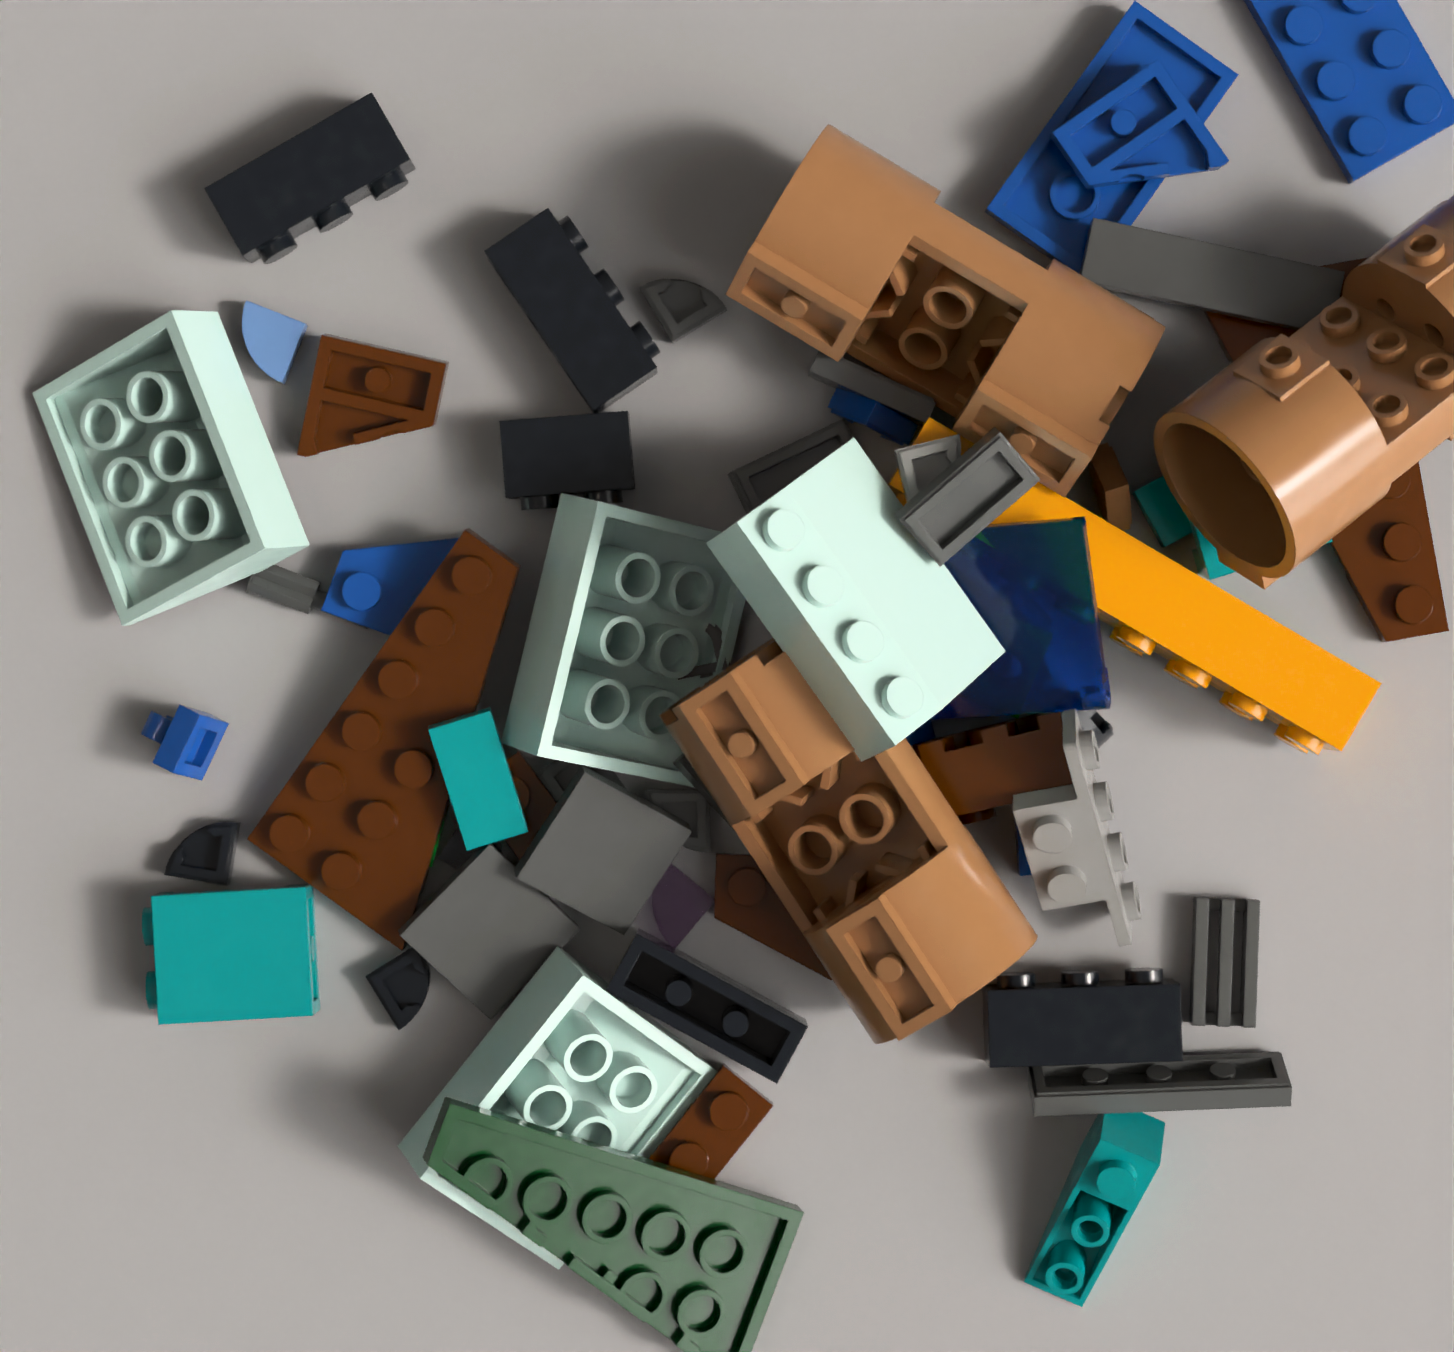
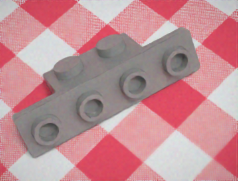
(1070, 840)

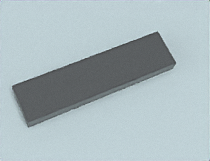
(1207, 275)
(1189, 1084)

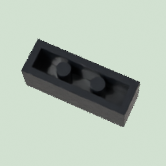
(311, 181)
(574, 309)
(707, 1005)
(1082, 1019)

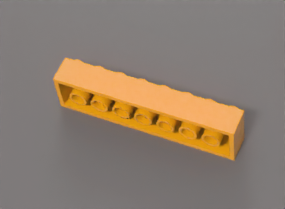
(1202, 628)

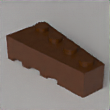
(996, 761)

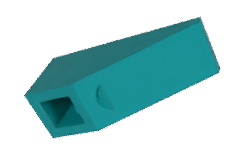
(1096, 1203)

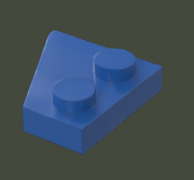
(1138, 134)
(383, 582)

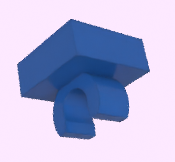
(185, 740)

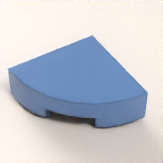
(271, 339)

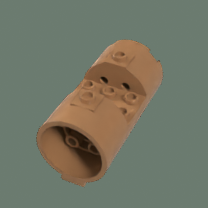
(886, 274)
(1321, 420)
(851, 847)

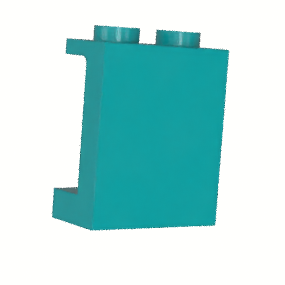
(232, 954)

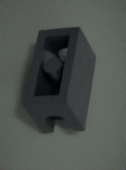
(567, 457)

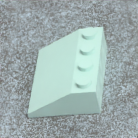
(170, 465)
(857, 601)
(613, 633)
(574, 1065)

